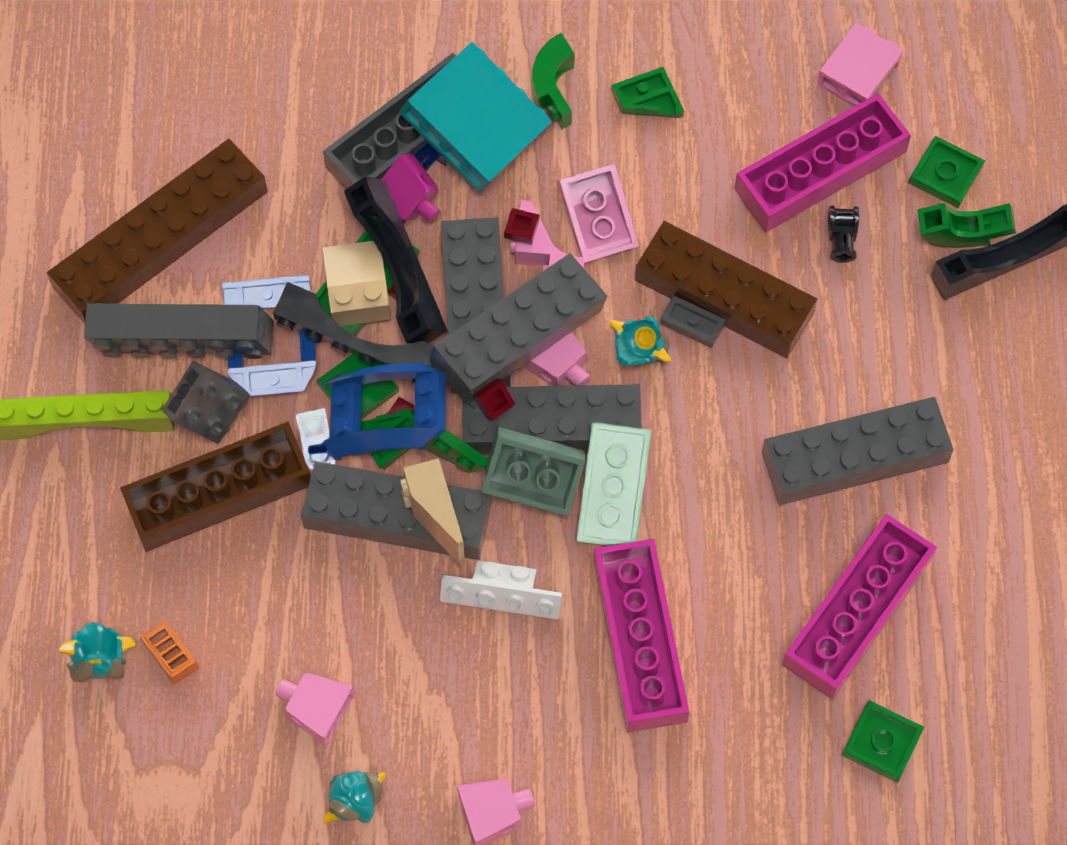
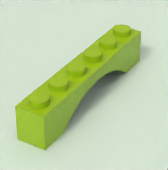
(128, 410)

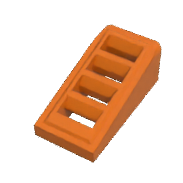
(180, 671)

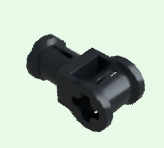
(843, 229)

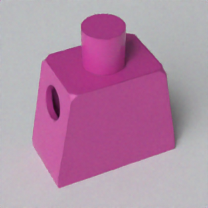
(411, 189)

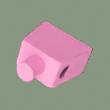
(561, 363)
(316, 704)
(492, 809)

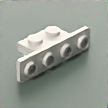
(502, 589)

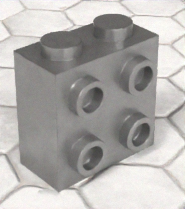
(205, 402)

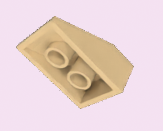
(356, 283)
(431, 505)

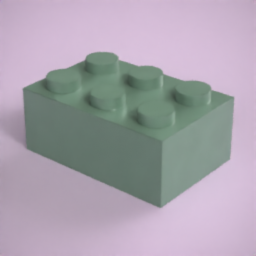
(533, 471)

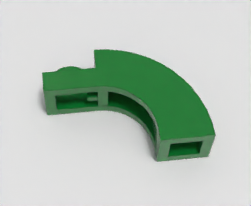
(549, 65)
(965, 228)

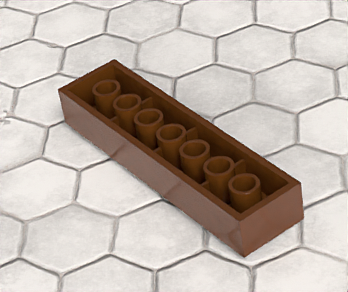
(159, 230)

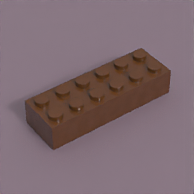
(724, 285)
(216, 486)

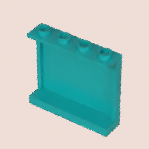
(475, 116)

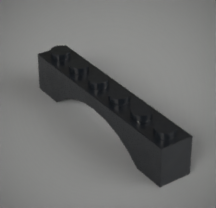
(976, 266)
(416, 306)
(302, 311)

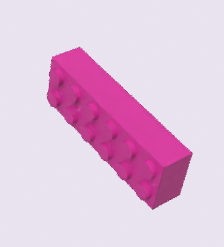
(822, 162)
(859, 606)
(641, 635)

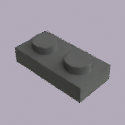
(693, 321)

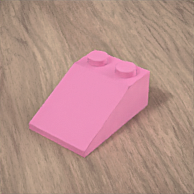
(598, 213)

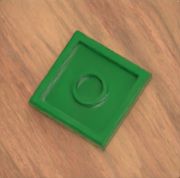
(946, 172)
(372, 394)
(883, 741)

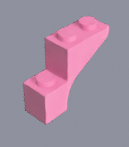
(542, 250)

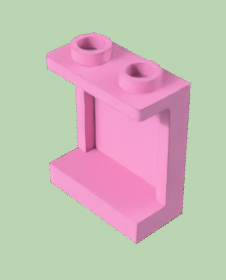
(859, 65)

